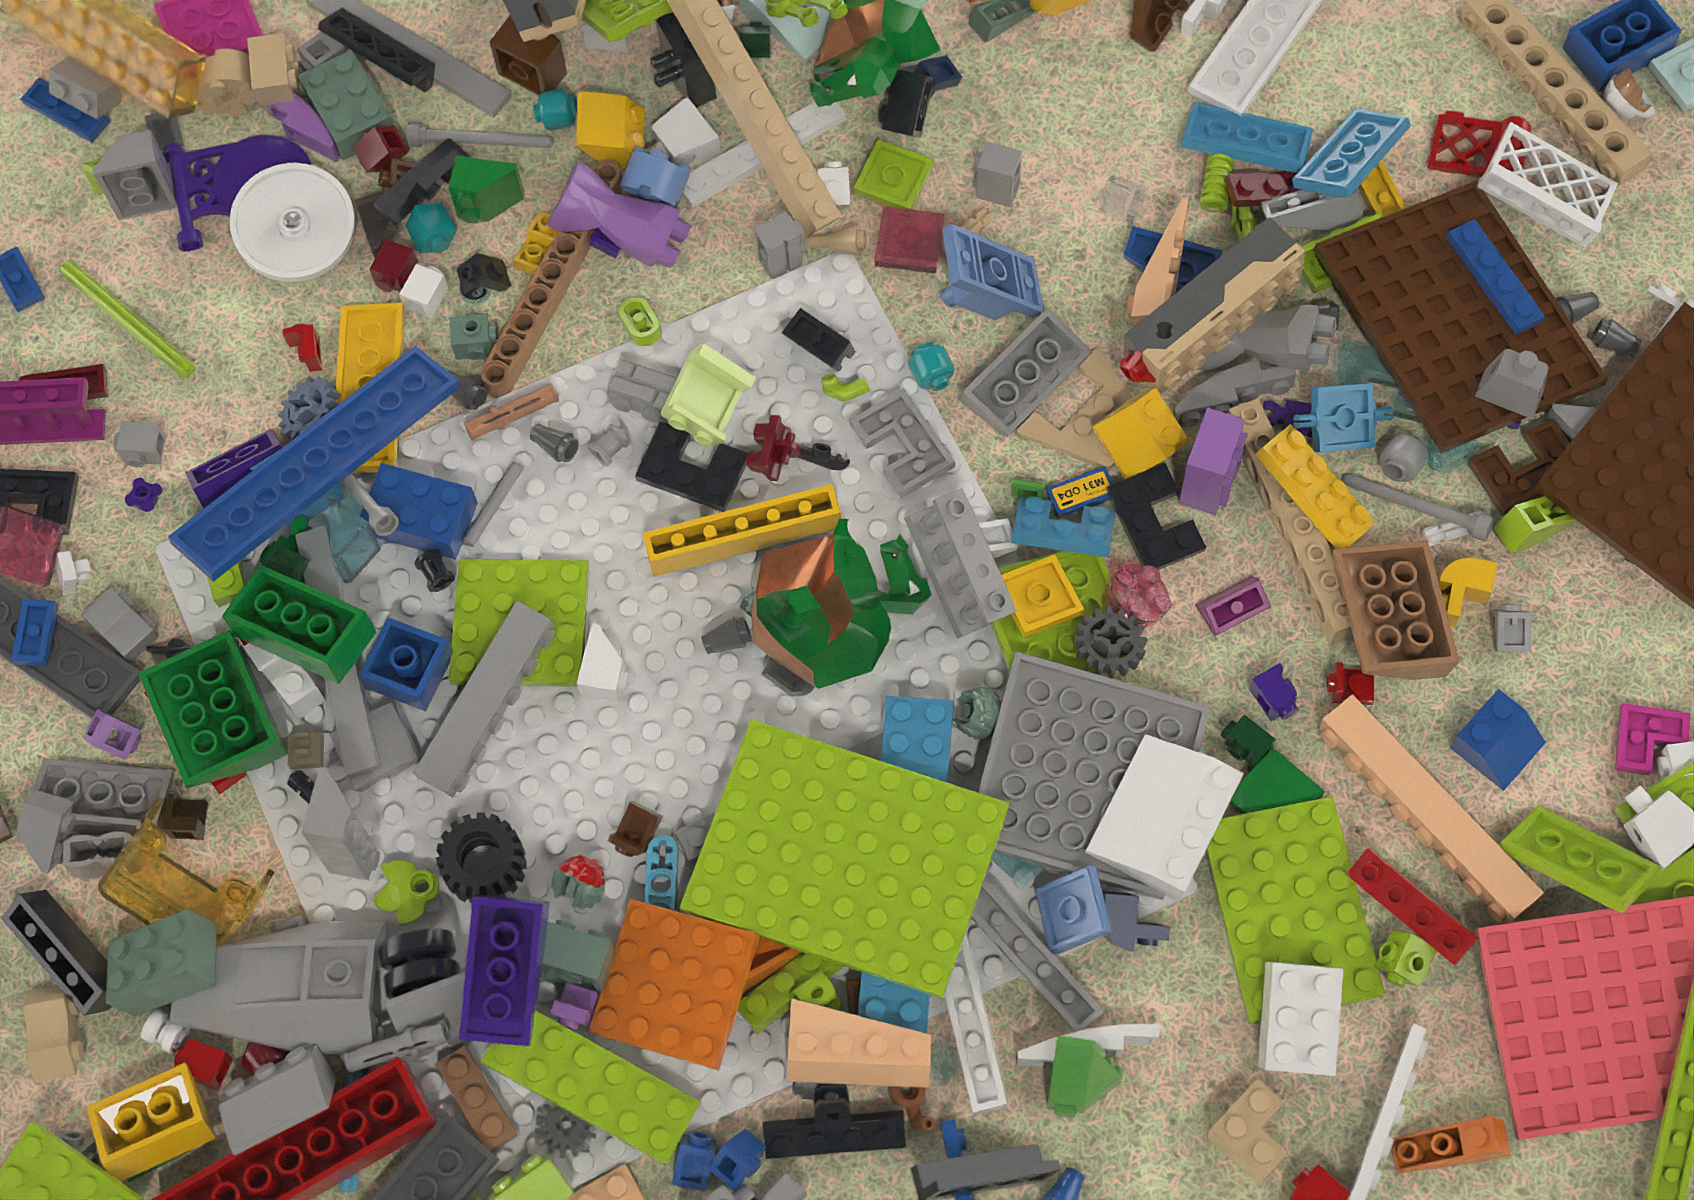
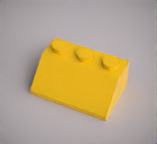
(150, 1123)

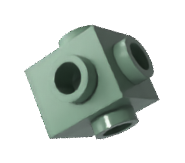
(472, 336)

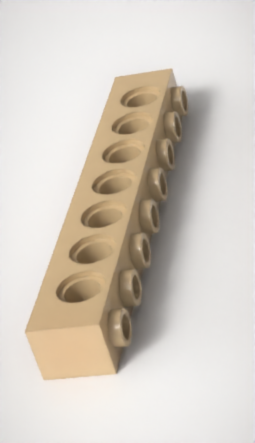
(1568, 90)
(1299, 536)

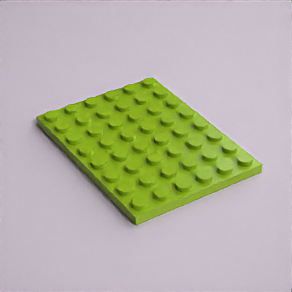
(846, 858)

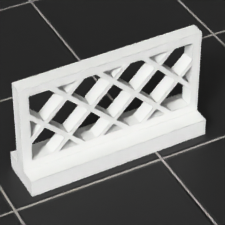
(1540, 201)

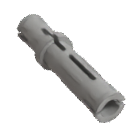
(409, 1042)

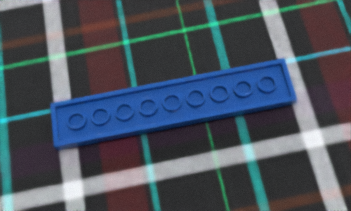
(313, 463)

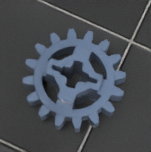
(307, 405)

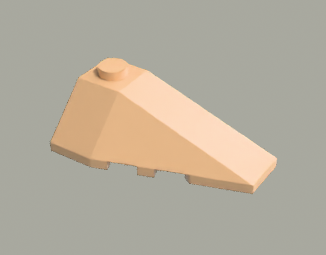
(1162, 271)

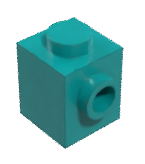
(430, 228)

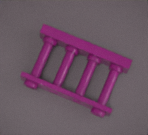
(48, 412)

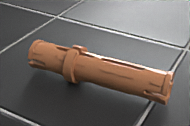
(476, 427)

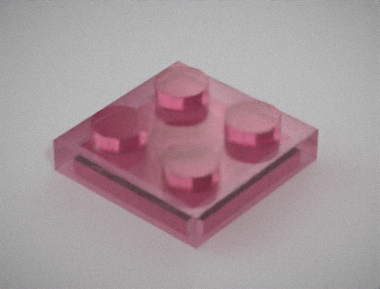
(909, 240)
(28, 545)

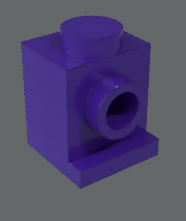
(1274, 693)

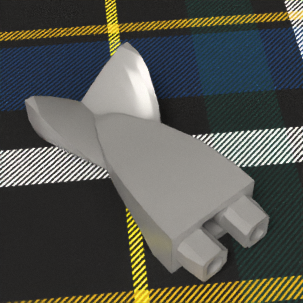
(1281, 339)

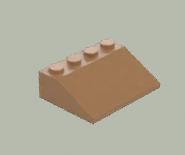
(1396, 610)

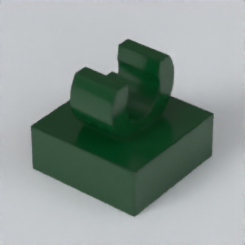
(756, 40)

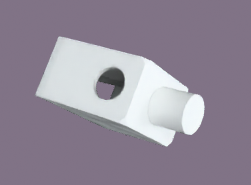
(685, 135)
(1660, 827)

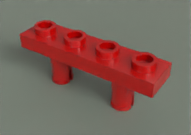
(1412, 906)

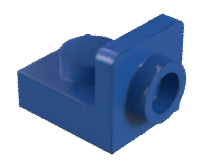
(693, 1161)

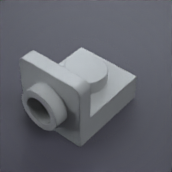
(1512, 628)

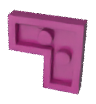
(1642, 728)

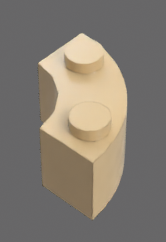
(51, 1034)

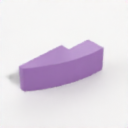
(304, 126)

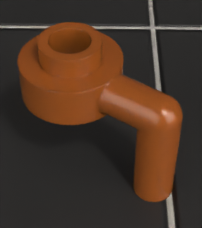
(911, 1104)

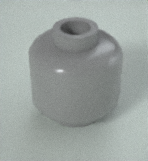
(1403, 458)

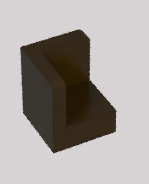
(185, 818)

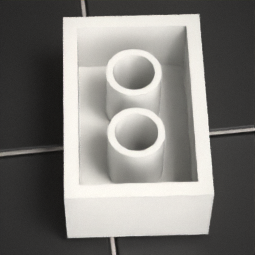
(1300, 1018)

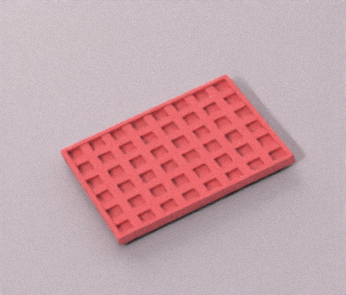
(1589, 1013)

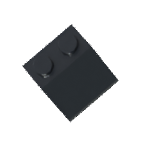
(906, 103)

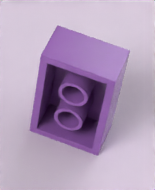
(1213, 462)

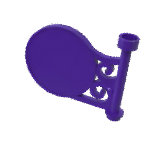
(233, 169)

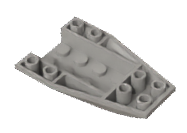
(293, 988)

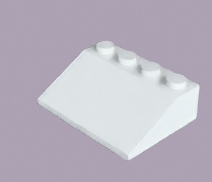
(1164, 815)

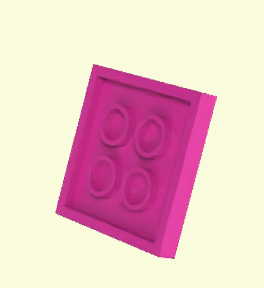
(209, 24)

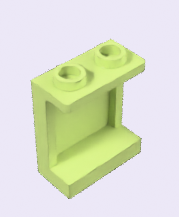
(705, 395)

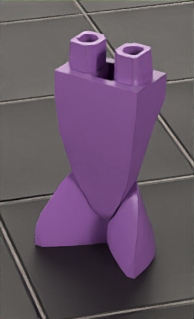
(630, 223)

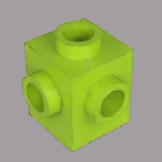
(1405, 959)

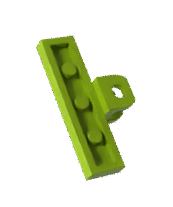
(801, 979)

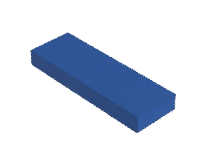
(64, 114)

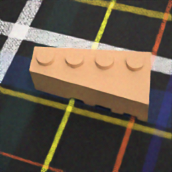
(854, 1049)

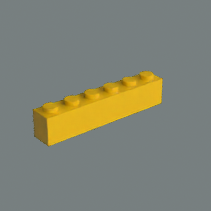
(742, 530)

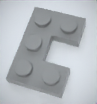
(926, 453)

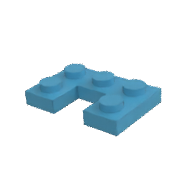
(1036, 529)

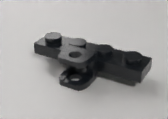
(834, 1129)

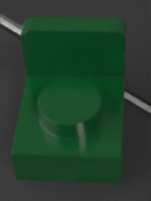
(284, 560)

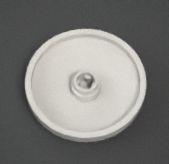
(292, 222)

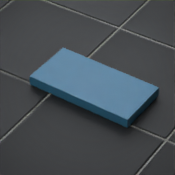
(1247, 137)
(1351, 153)

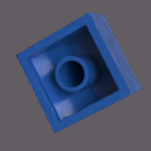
(1499, 740)

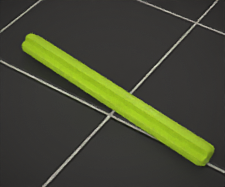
(127, 319)

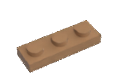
(476, 1099)

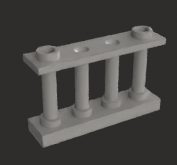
(960, 563)

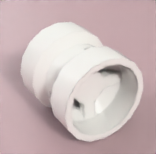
(161, 1031)

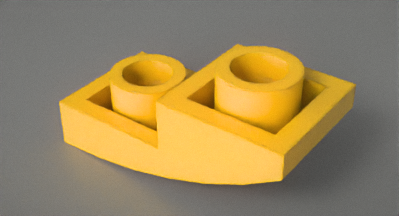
(536, 245)

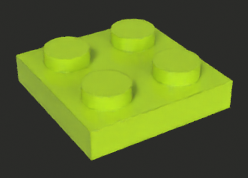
(893, 176)

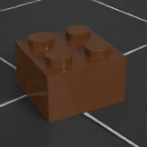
(530, 64)

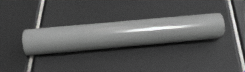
(493, 504)

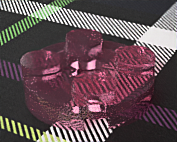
(1148, 584)

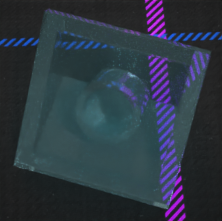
(351, 540)

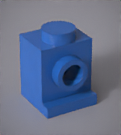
(738, 1159)

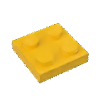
(1041, 596)

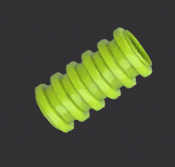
(1214, 188)

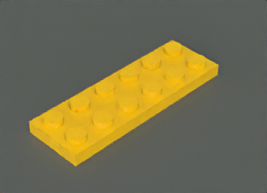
(368, 343)

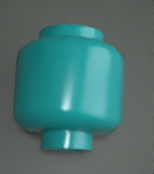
(556, 109)
(931, 366)

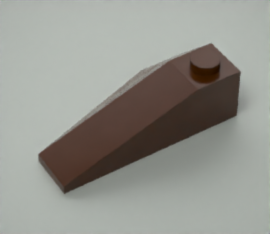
(1153, 21)

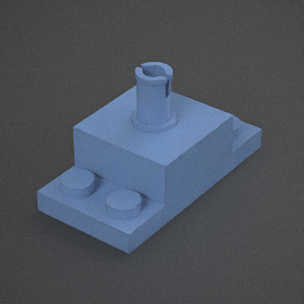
(989, 276)

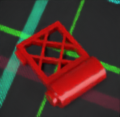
(1468, 127)

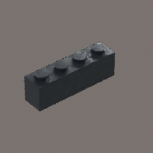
(60, 949)

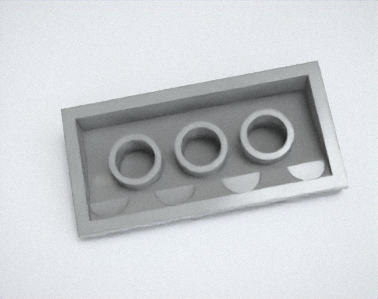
(1025, 373)
(105, 795)

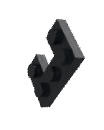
(667, 472)
(49, 489)
(1133, 505)

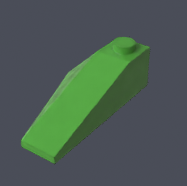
(1080, 1076)

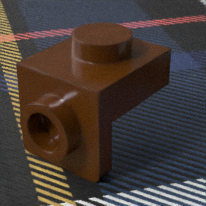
(635, 830)

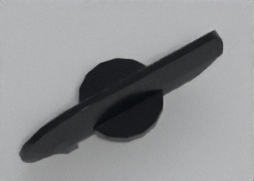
(821, 455)
(173, 648)

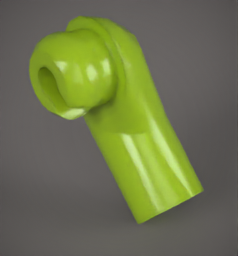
(841, 391)

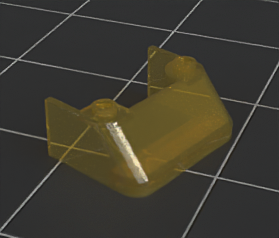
(156, 887)

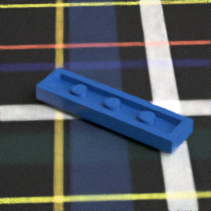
(1495, 277)

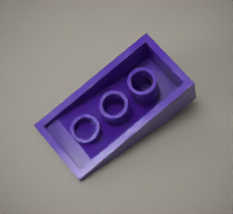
(503, 969)

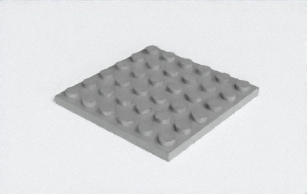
(1063, 753)

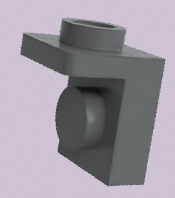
(164, 129)

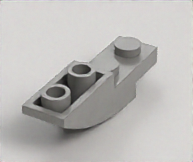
(1229, 386)

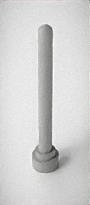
(419, 134)
(380, 518)
(1477, 525)

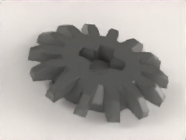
(557, 1138)

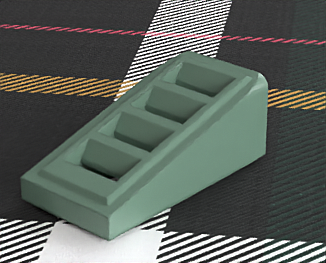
(988, 27)

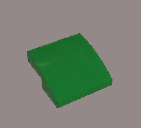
(1273, 785)

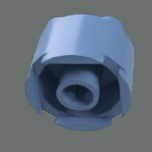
(654, 178)

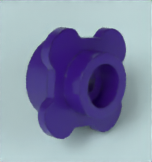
(147, 502)

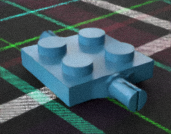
(1343, 417)

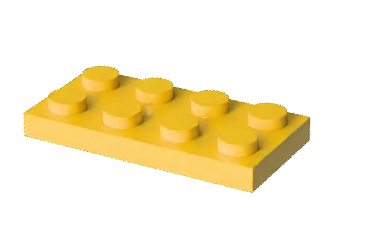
(1315, 488)

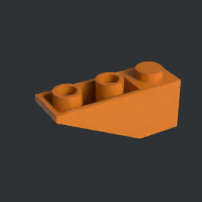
(1451, 1145)

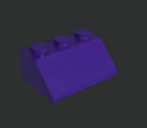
(227, 469)

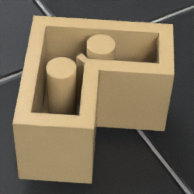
(273, 69)
(1242, 1135)

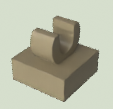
(305, 750)

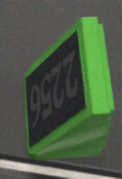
(1028, 487)

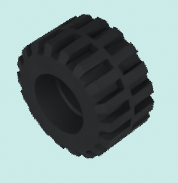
(469, 836)

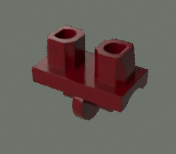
(776, 449)

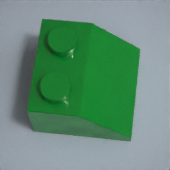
(484, 188)

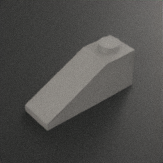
(1314, 210)

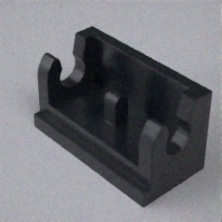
(818, 339)

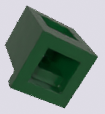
(1247, 741)

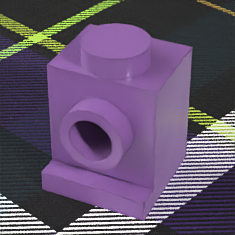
(100, 728)

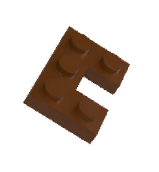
(1514, 487)

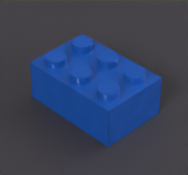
(1620, 38)
(429, 509)

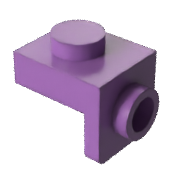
(575, 1006)

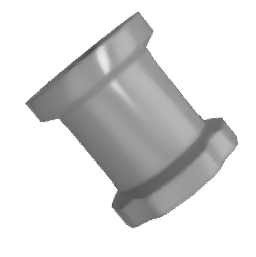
(609, 444)

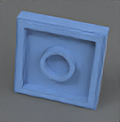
(1073, 910)

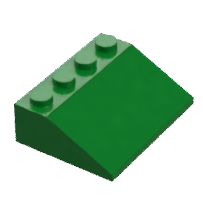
(212, 711)

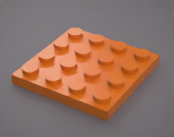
(674, 984)

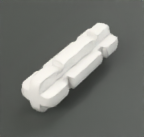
(1446, 532)

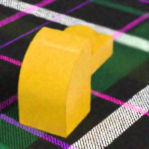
(1467, 580)

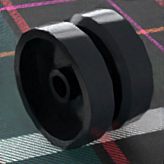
(417, 960)

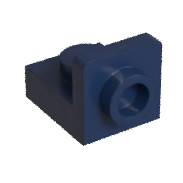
(942, 70)

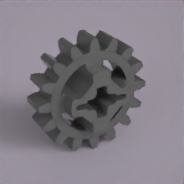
(1112, 640)

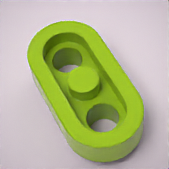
(640, 321)

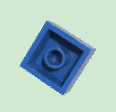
(406, 664)

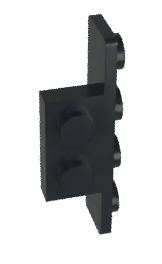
(420, 183)

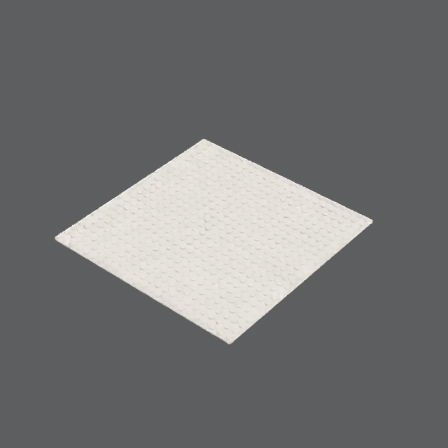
(576, 761)

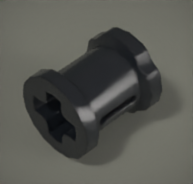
(441, 573)

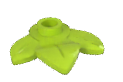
(401, 892)

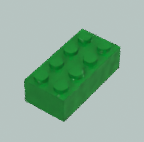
(299, 624)

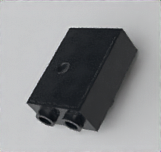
(681, 63)

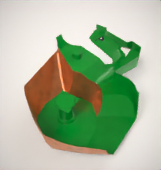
(872, 46)
(837, 596)

